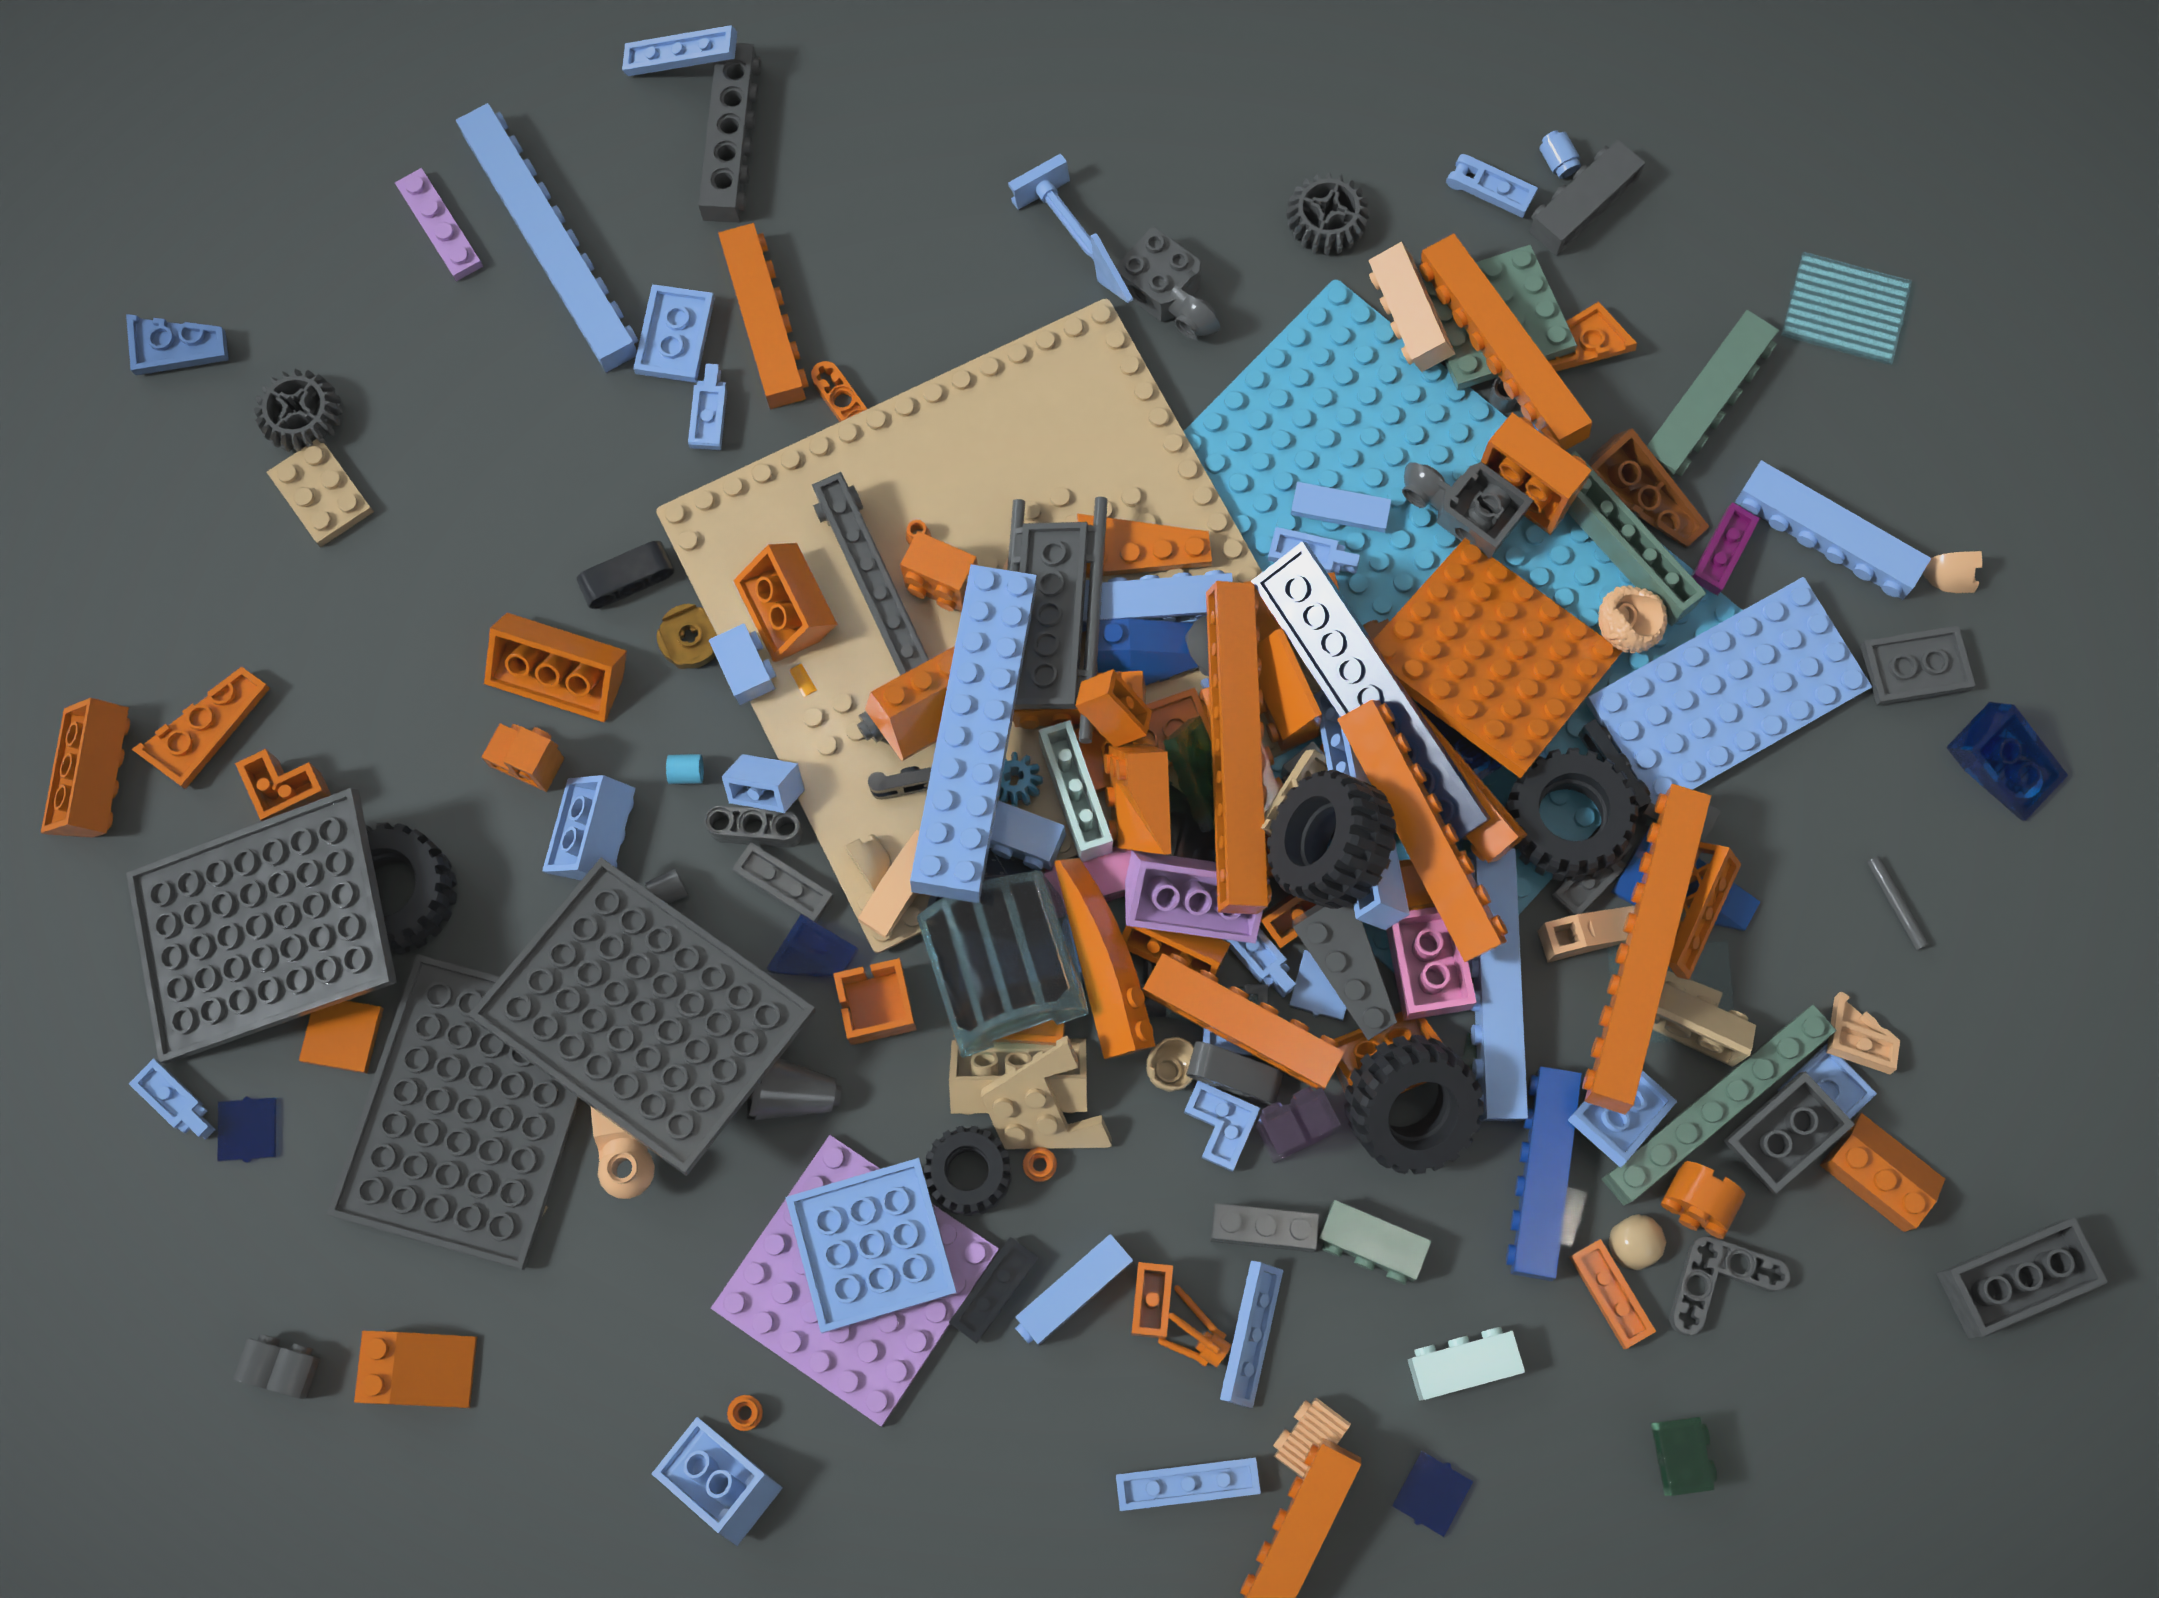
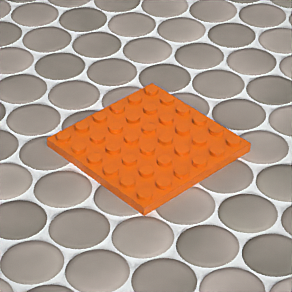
(1494, 656)

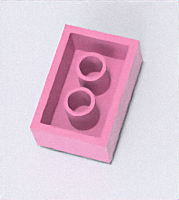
(1429, 967)

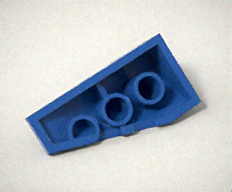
(1144, 646)
(1735, 912)

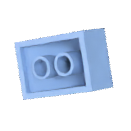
(717, 1481)

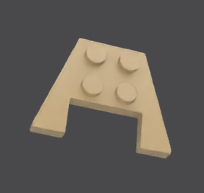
(1028, 1111)

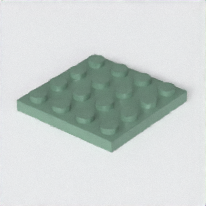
(1529, 297)

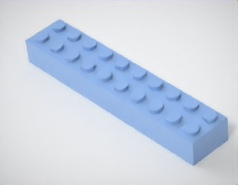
(973, 734)

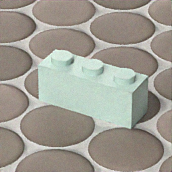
(1465, 1363)

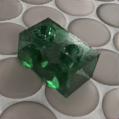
(1684, 1456)

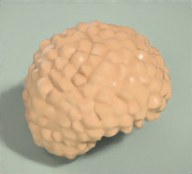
(1632, 619)

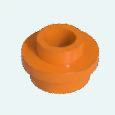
(1032, 1156)
(734, 1413)

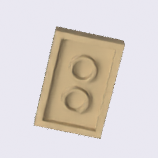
(320, 492)

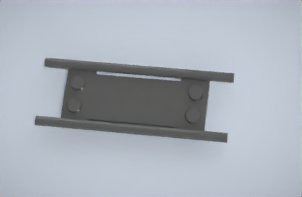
(1053, 646)

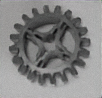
(1315, 201)
(298, 393)

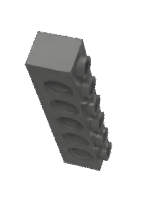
(727, 203)

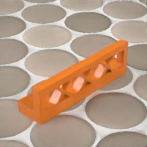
(1704, 906)

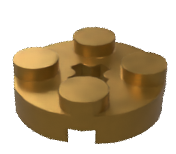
(673, 629)

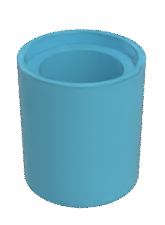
(685, 769)

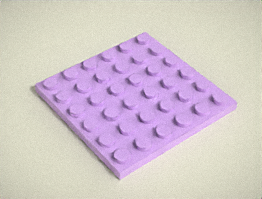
(860, 1363)

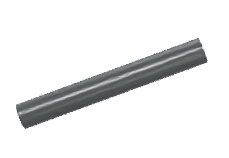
(1897, 903)

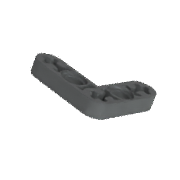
(1721, 1266)

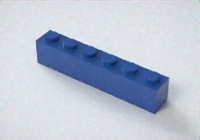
(1545, 1174)

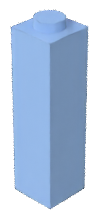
(1072, 1291)

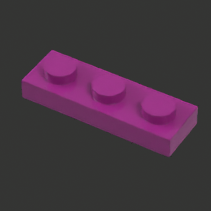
(1724, 548)

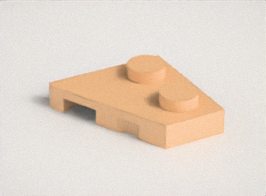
(1861, 1038)

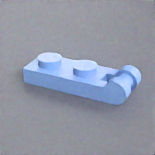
(1492, 185)

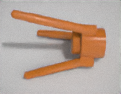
(1211, 1346)

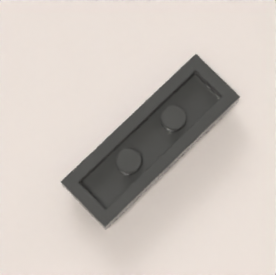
(783, 882)

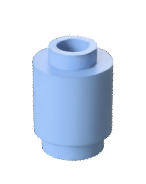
(1560, 154)

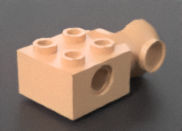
(614, 1148)

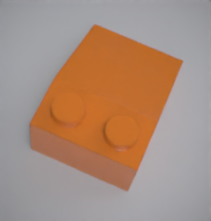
(415, 1369)

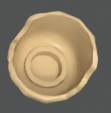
(1169, 1063)
(1637, 1242)

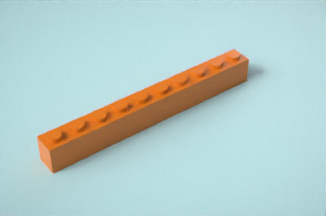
(1237, 748)
(1647, 949)

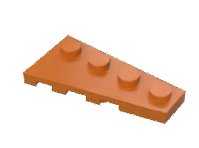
(196, 736)

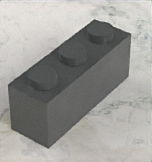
(1264, 1227)

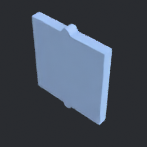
(1315, 992)

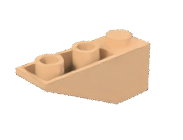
(1583, 933)

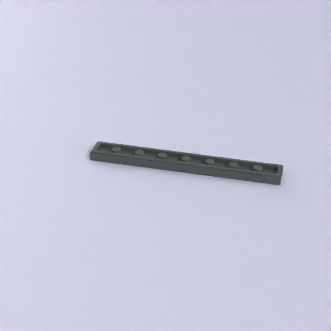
(870, 573)

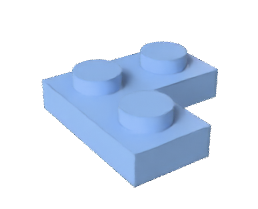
(1229, 1116)

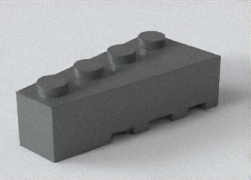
(1348, 962)

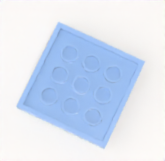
(870, 1245)

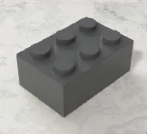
(1788, 1132)

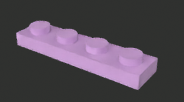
(439, 224)

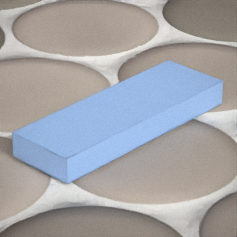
(1341, 507)

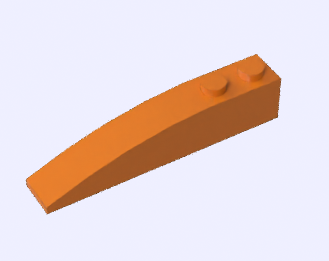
(1105, 964)

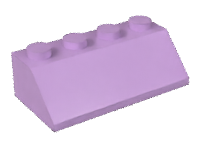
(1181, 898)

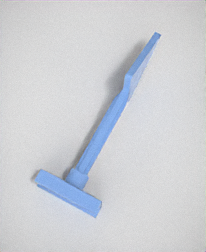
(1043, 184)

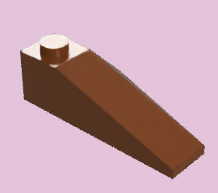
(1647, 487)

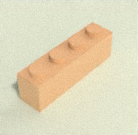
(1411, 308)

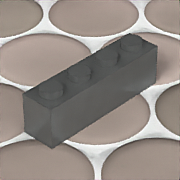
(1586, 197)

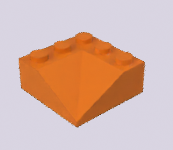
(1536, 468)
(1138, 798)

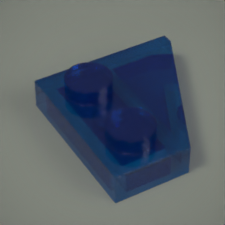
(812, 951)

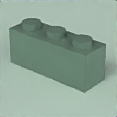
(1373, 1242)

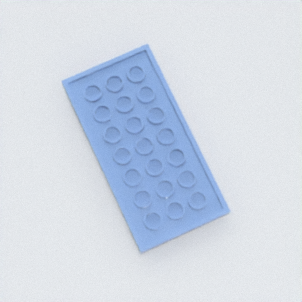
(1730, 691)

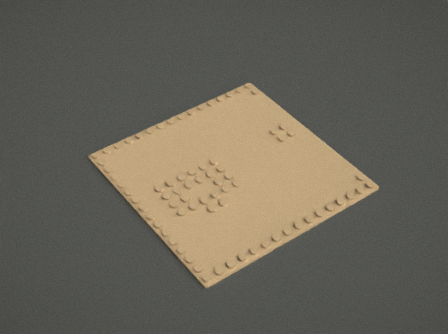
(1031, 421)

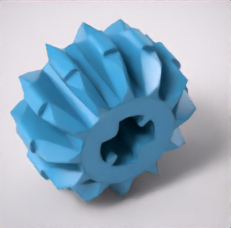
(1026, 784)

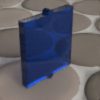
(246, 1129)
(1432, 1493)

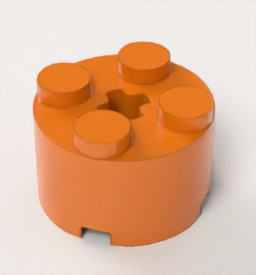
(1703, 1199)

